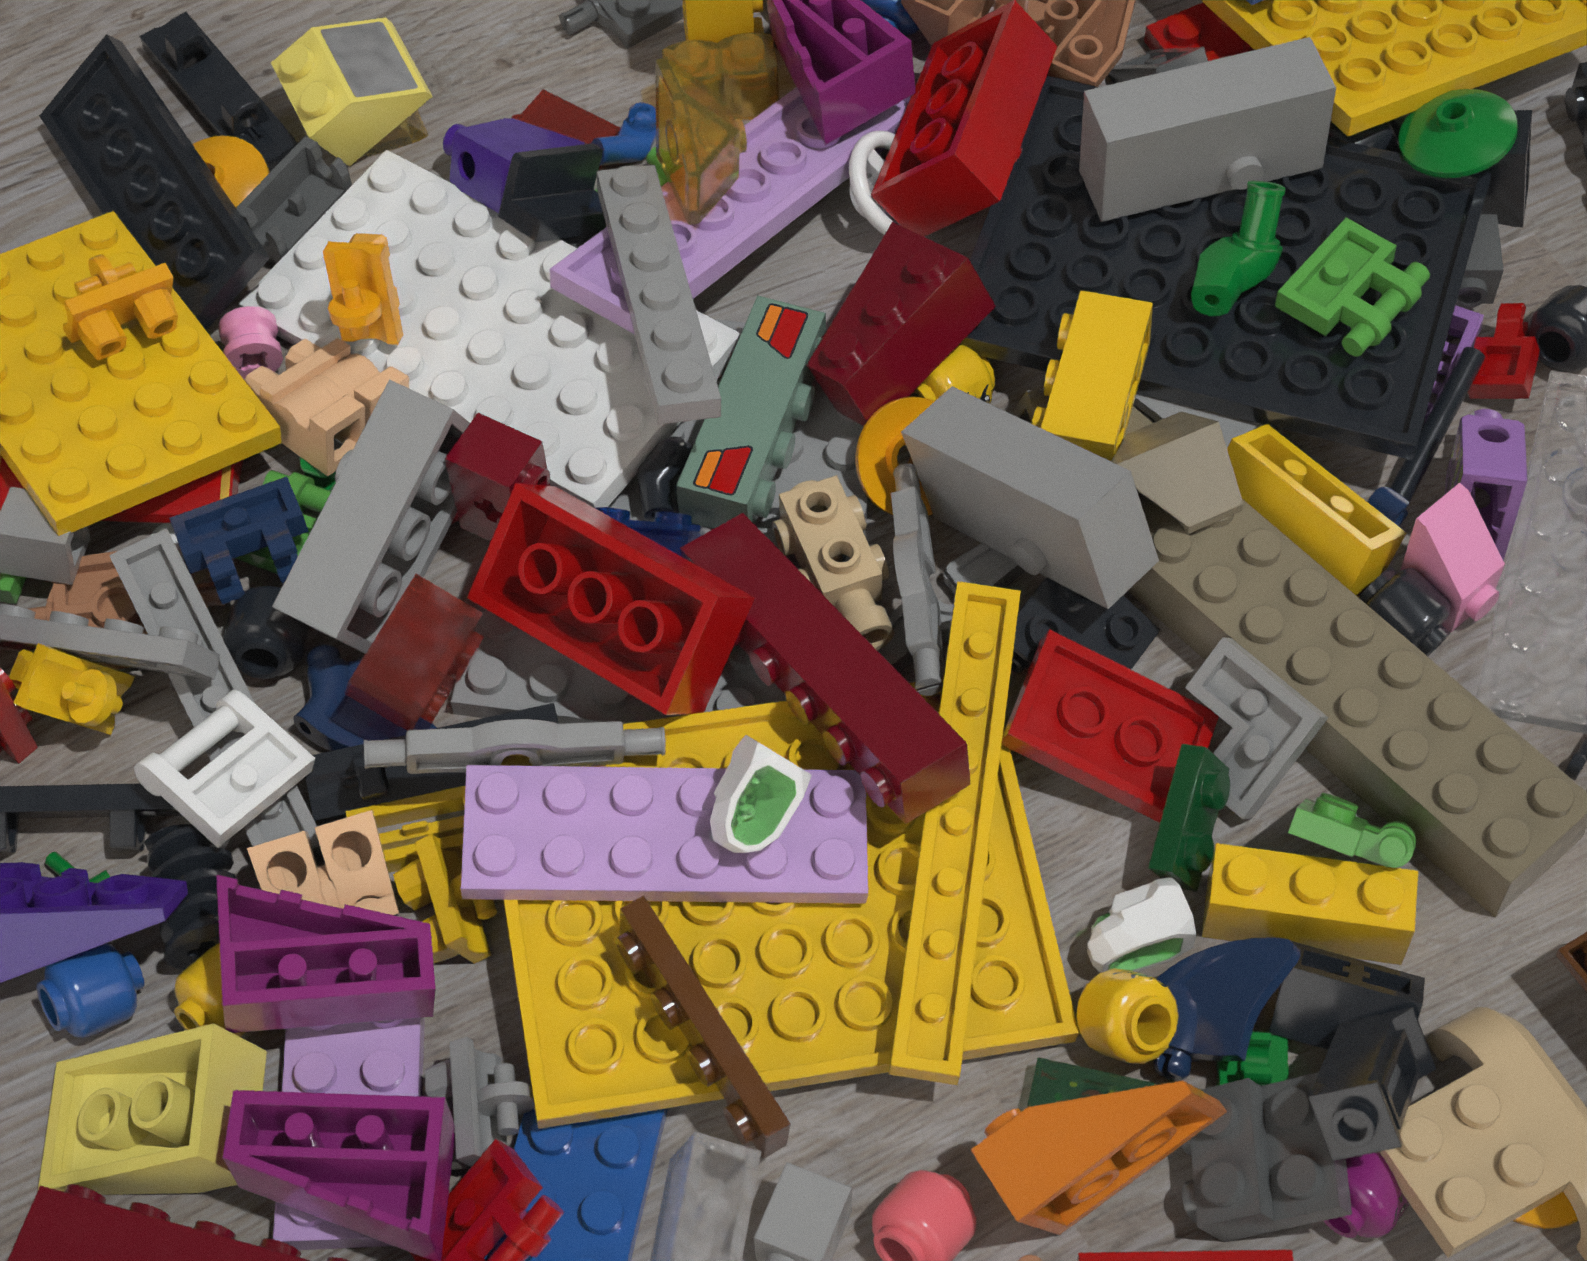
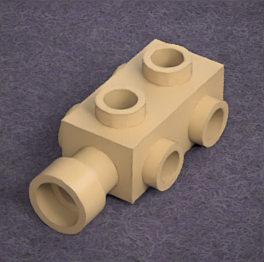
(820, 527)

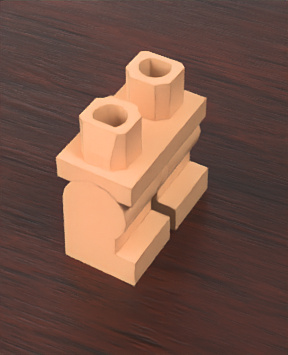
(322, 399)
(352, 871)

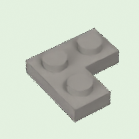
(1266, 718)

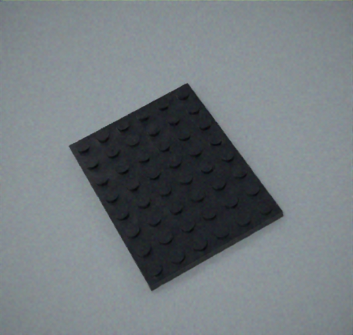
(1255, 359)

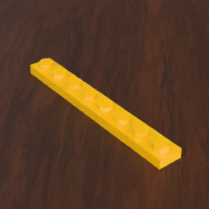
(956, 842)

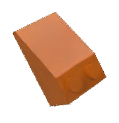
(1078, 1153)

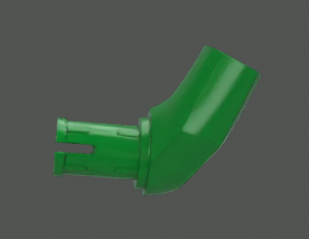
(1245, 257)

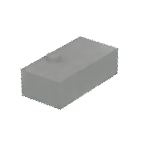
(1205, 128)
(1032, 496)
(378, 520)

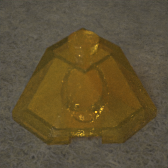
(695, 140)

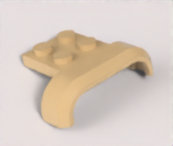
(1493, 1137)

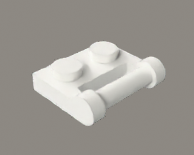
(235, 783)

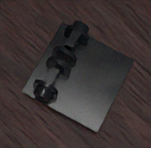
(1116, 632)

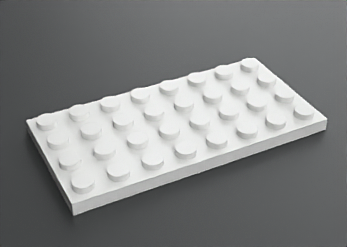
(486, 326)

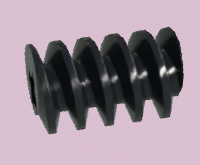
(189, 856)

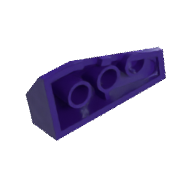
(68, 914)

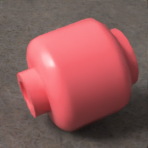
(924, 1219)

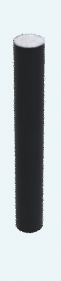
(1439, 421)

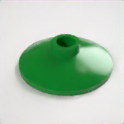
(1458, 133)

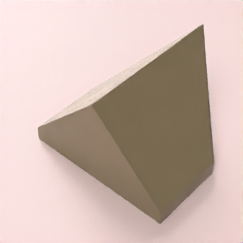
(1183, 469)

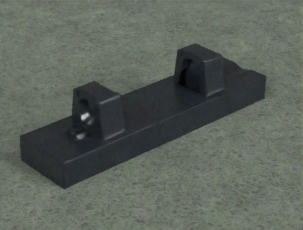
(215, 88)
(344, 784)
(123, 803)

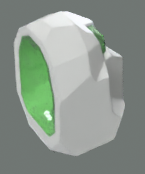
(756, 797)
(1143, 928)

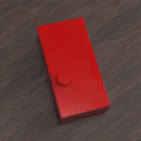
(965, 121)
(610, 599)

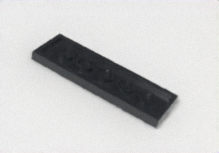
(153, 179)

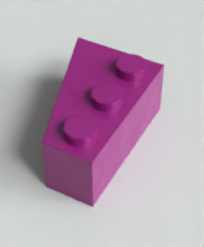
(842, 60)
(317, 963)
(349, 1160)

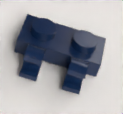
(238, 526)

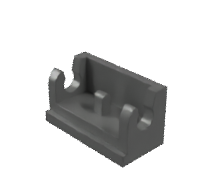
(293, 198)

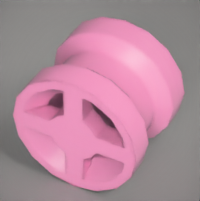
(250, 339)

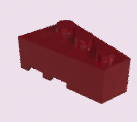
(898, 323)

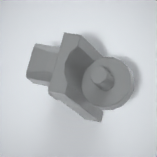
(482, 1098)

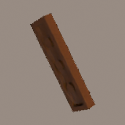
(714, 1049)

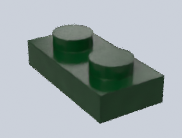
(1186, 828)

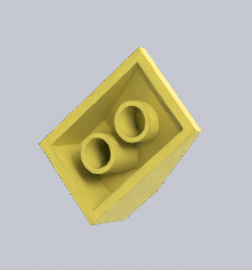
(149, 1114)

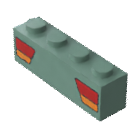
(760, 403)

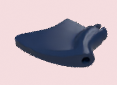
(332, 716)
(1220, 1000)

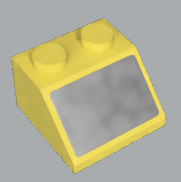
(351, 84)

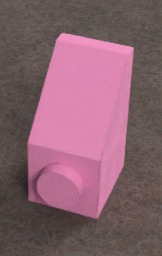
(1456, 556)

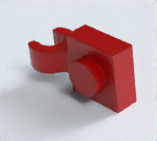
(1509, 357)

